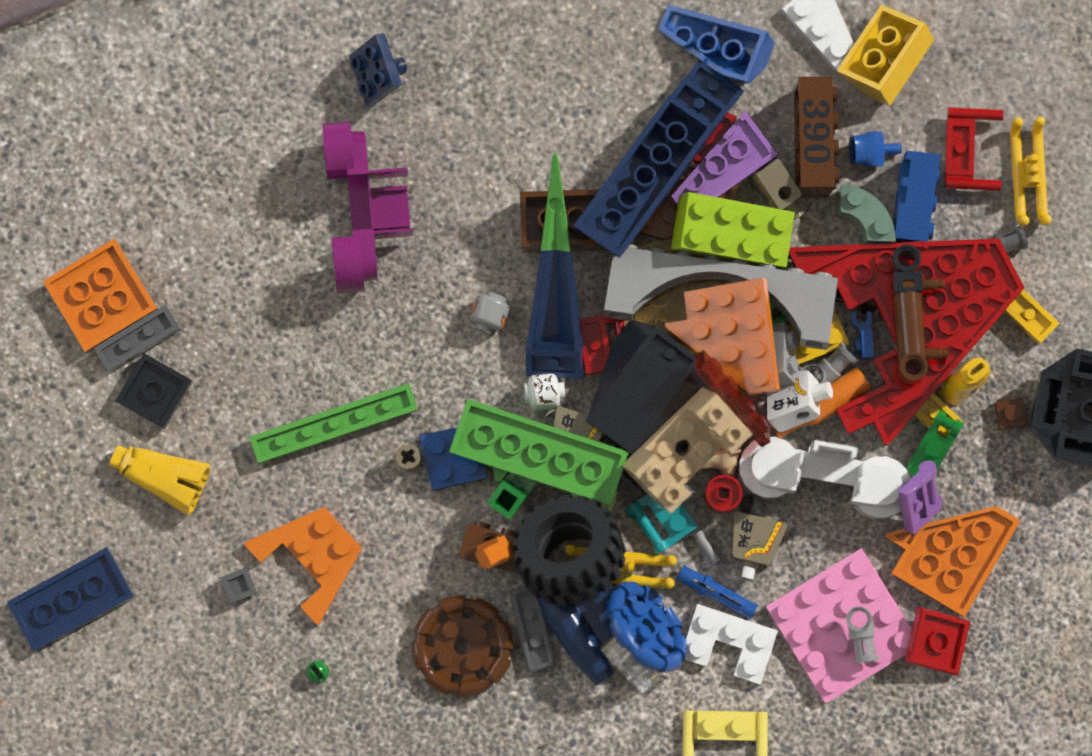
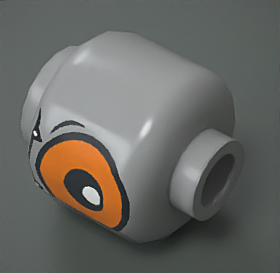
(489, 312)

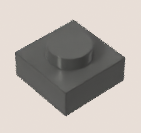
(238, 585)

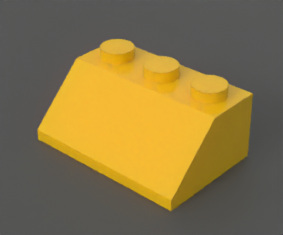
(886, 54)

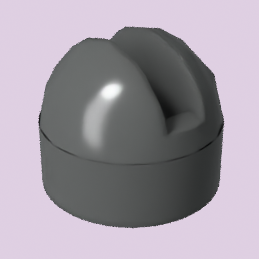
(752, 505)

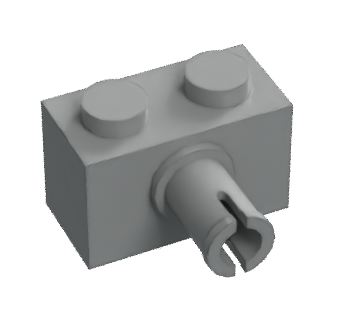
(785, 347)

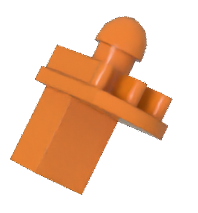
(494, 552)

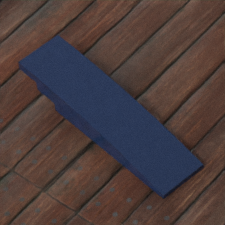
(658, 158)

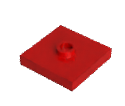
(937, 641)

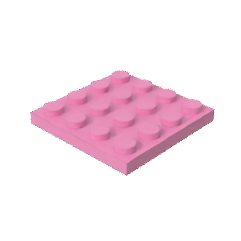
(817, 631)

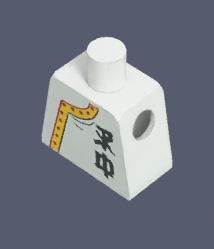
(797, 402)

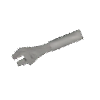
(700, 537)

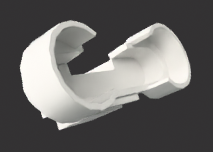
(778, 468)

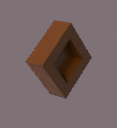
(1010, 414)

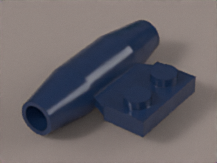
(580, 633)

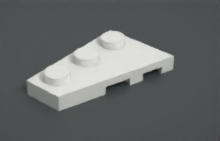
(822, 27)

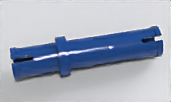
(687, 575)

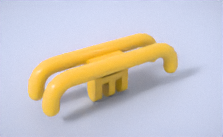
(1029, 172)
(628, 569)

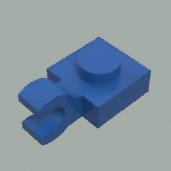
(864, 342)

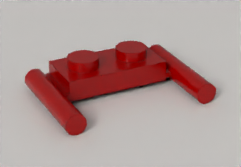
(961, 146)

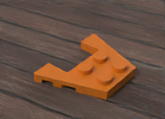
(320, 547)

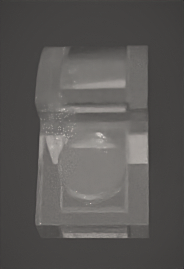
(640, 677)

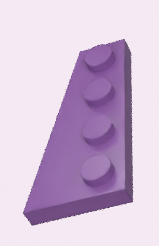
(730, 162)

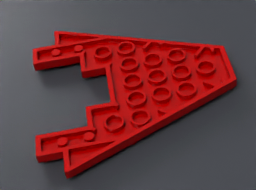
(975, 294)

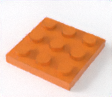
(100, 295)

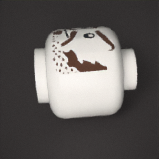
(543, 392)

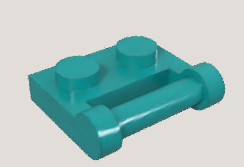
(677, 523)

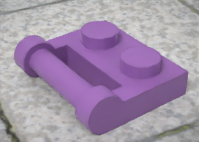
(920, 498)

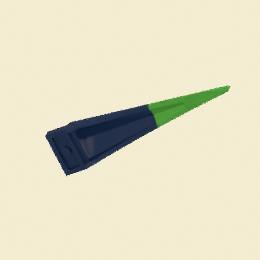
(555, 324)

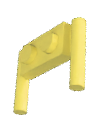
(725, 726)

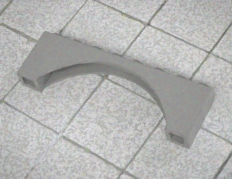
(801, 297)

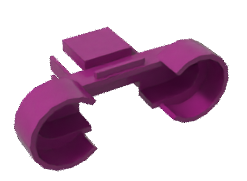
(370, 207)

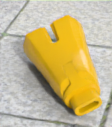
(965, 378)
(166, 476)

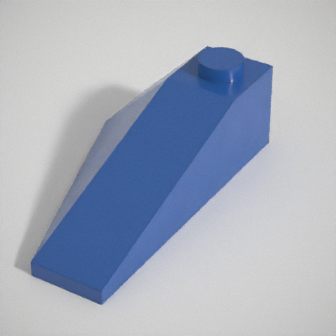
(723, 45)

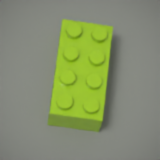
(732, 230)

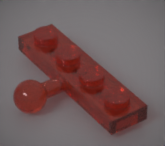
(727, 389)

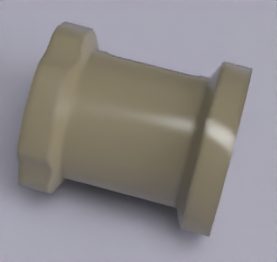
(409, 467)

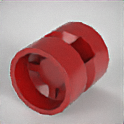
(723, 494)

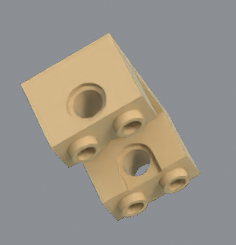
(706, 427)

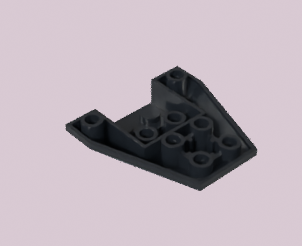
(642, 385)

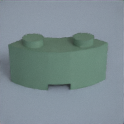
(866, 214)

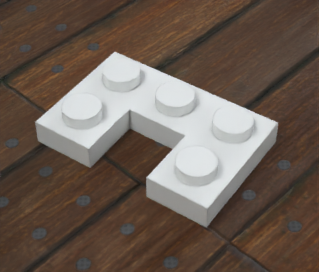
(752, 639)

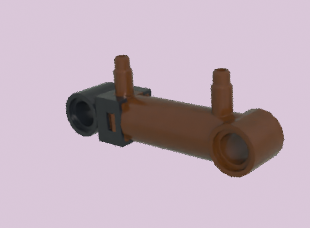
(909, 321)

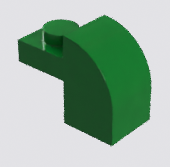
(511, 495)

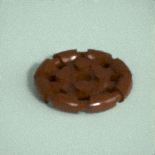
(449, 634)

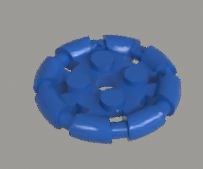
(645, 627)

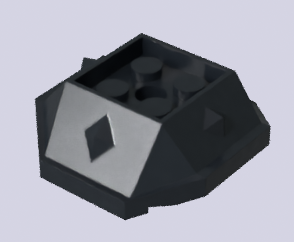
(1059, 405)

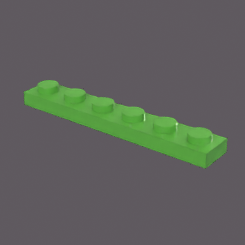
(333, 423)

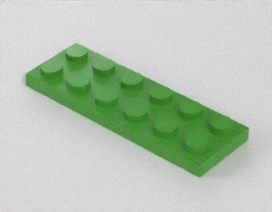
(538, 452)

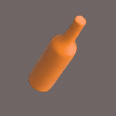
(845, 389)

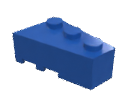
(915, 196)

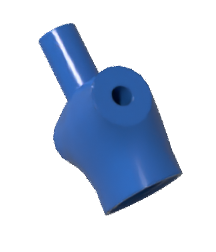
(870, 149)

